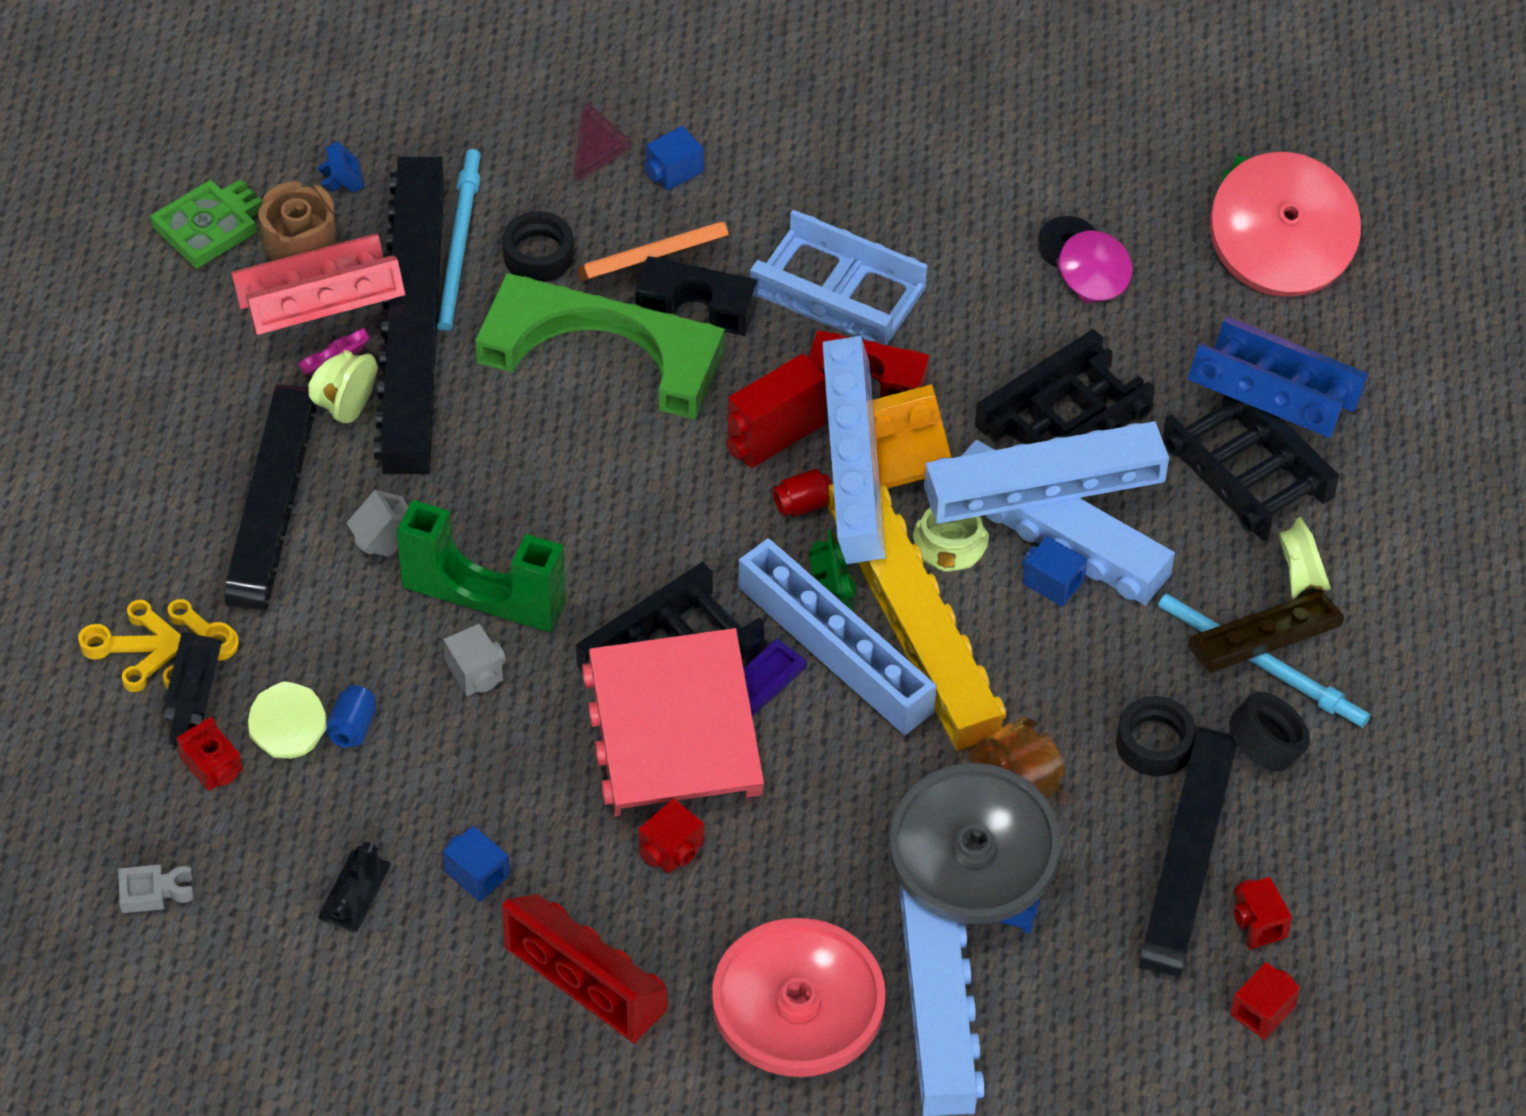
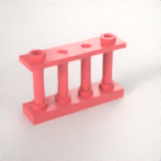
(317, 283)

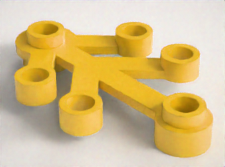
(161, 644)

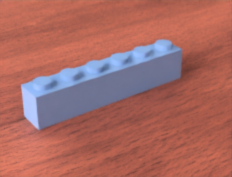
(853, 450)
(1045, 472)
(1112, 549)
(837, 636)
(941, 1011)

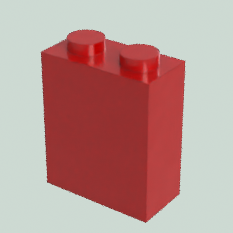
(776, 411)

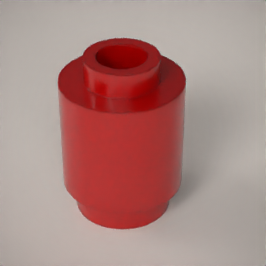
(802, 493)

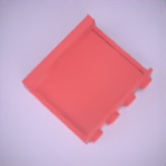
(673, 720)

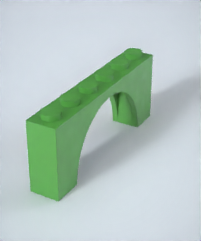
(534, 311)

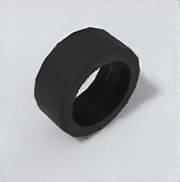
(537, 224)
(1250, 735)
(1150, 761)

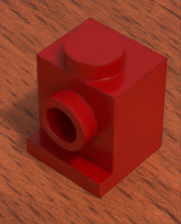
(209, 755)
(1261, 912)

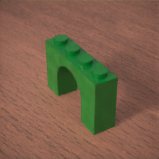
(435, 567)

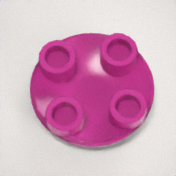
(1095, 266)
(354, 342)

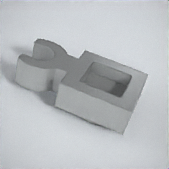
(146, 887)

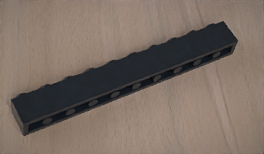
(411, 319)

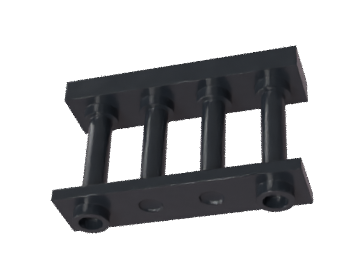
(1265, 429)
(664, 611)

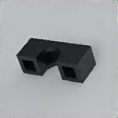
(669, 284)

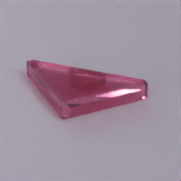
(598, 143)

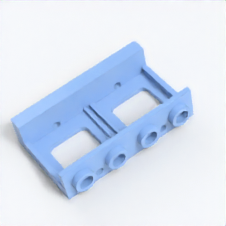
(832, 301)

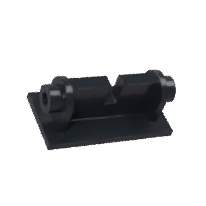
(355, 888)

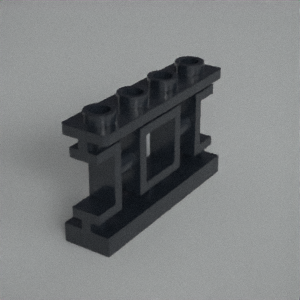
(1053, 381)

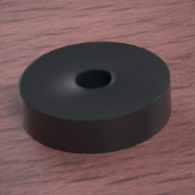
(1056, 232)

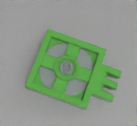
(208, 220)

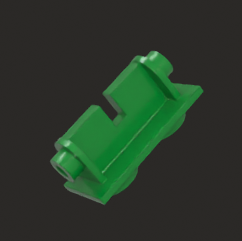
(828, 561)

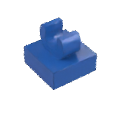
(342, 169)

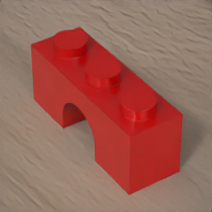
(891, 366)

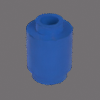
(351, 716)

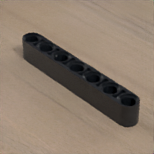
(269, 497)
(1188, 853)

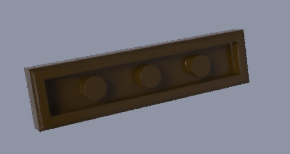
(1265, 631)

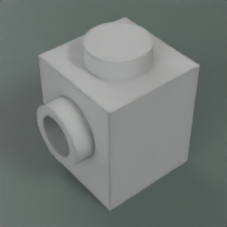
(377, 523)
(474, 660)

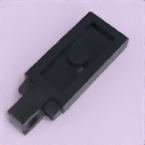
(190, 682)

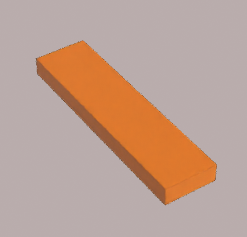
(656, 249)

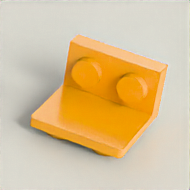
(908, 435)

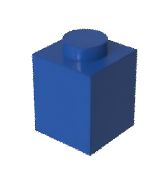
(674, 158)
(1054, 570)
(476, 863)

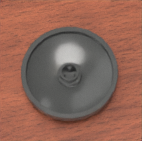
(974, 843)

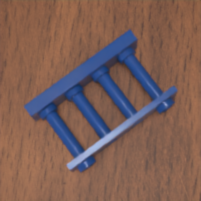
(1278, 376)

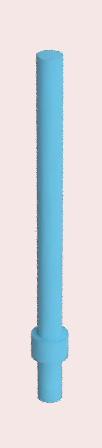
(467, 185)
(1328, 698)

